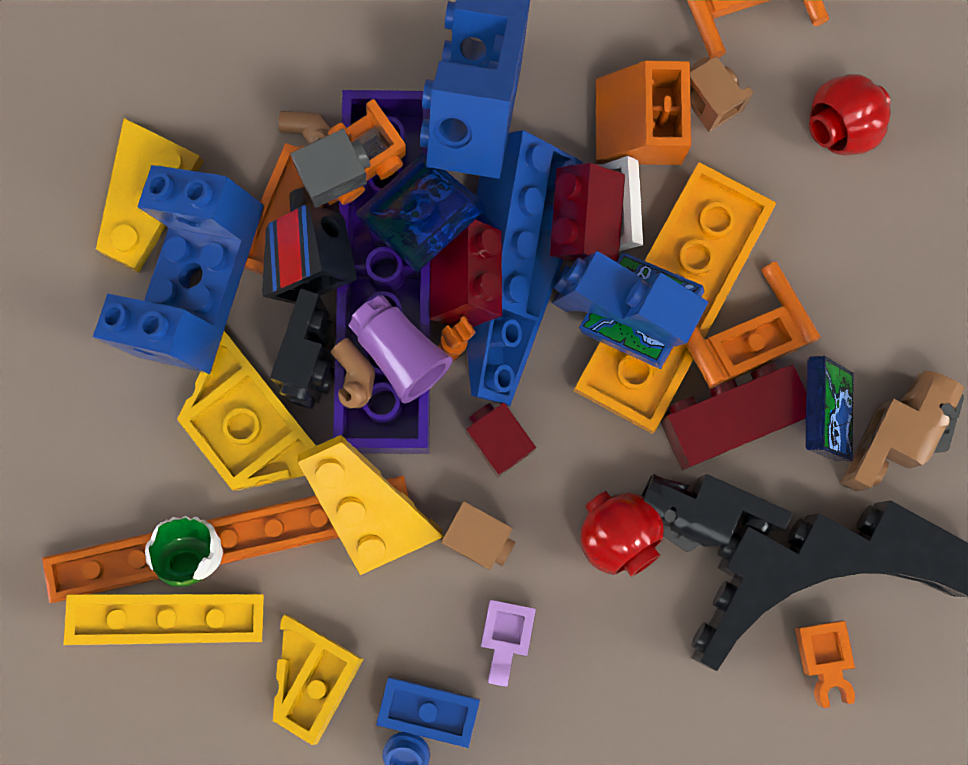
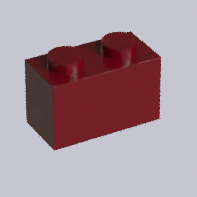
(587, 212)
(468, 277)

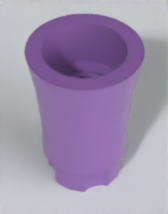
(399, 348)

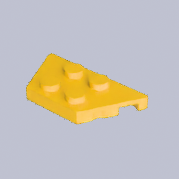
(243, 423)

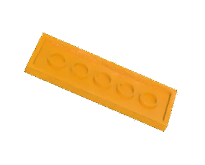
(703, 242)

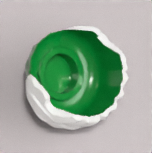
(183, 551)

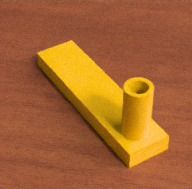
(162, 618)

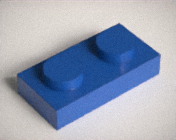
(428, 711)

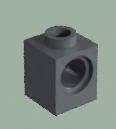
(331, 167)

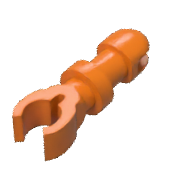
(455, 339)

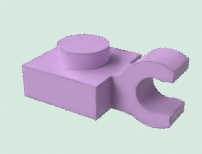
(507, 632)

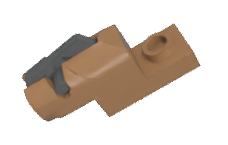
(907, 430)

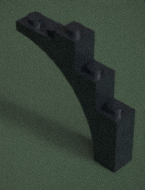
(766, 572)

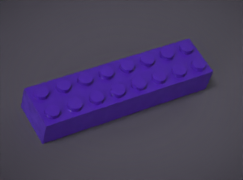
(384, 422)

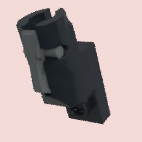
(709, 511)

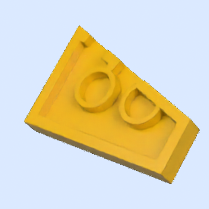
(125, 230)
(363, 507)

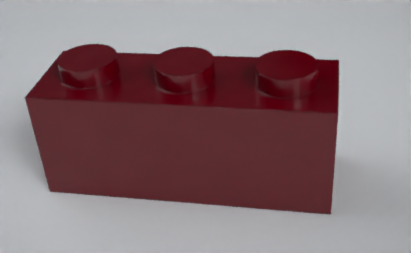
(735, 414)

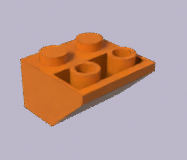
(644, 113)

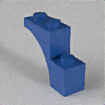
(649, 305)

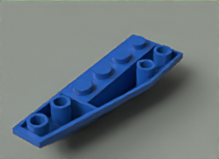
(523, 211)

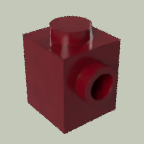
(499, 437)

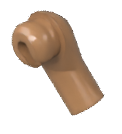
(309, 124)
(359, 375)

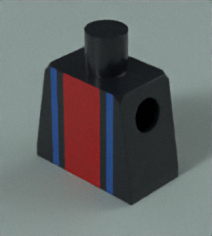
(306, 251)

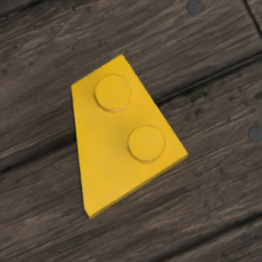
(310, 679)

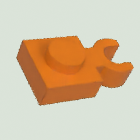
(825, 653)

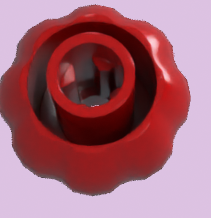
(851, 109)
(621, 533)

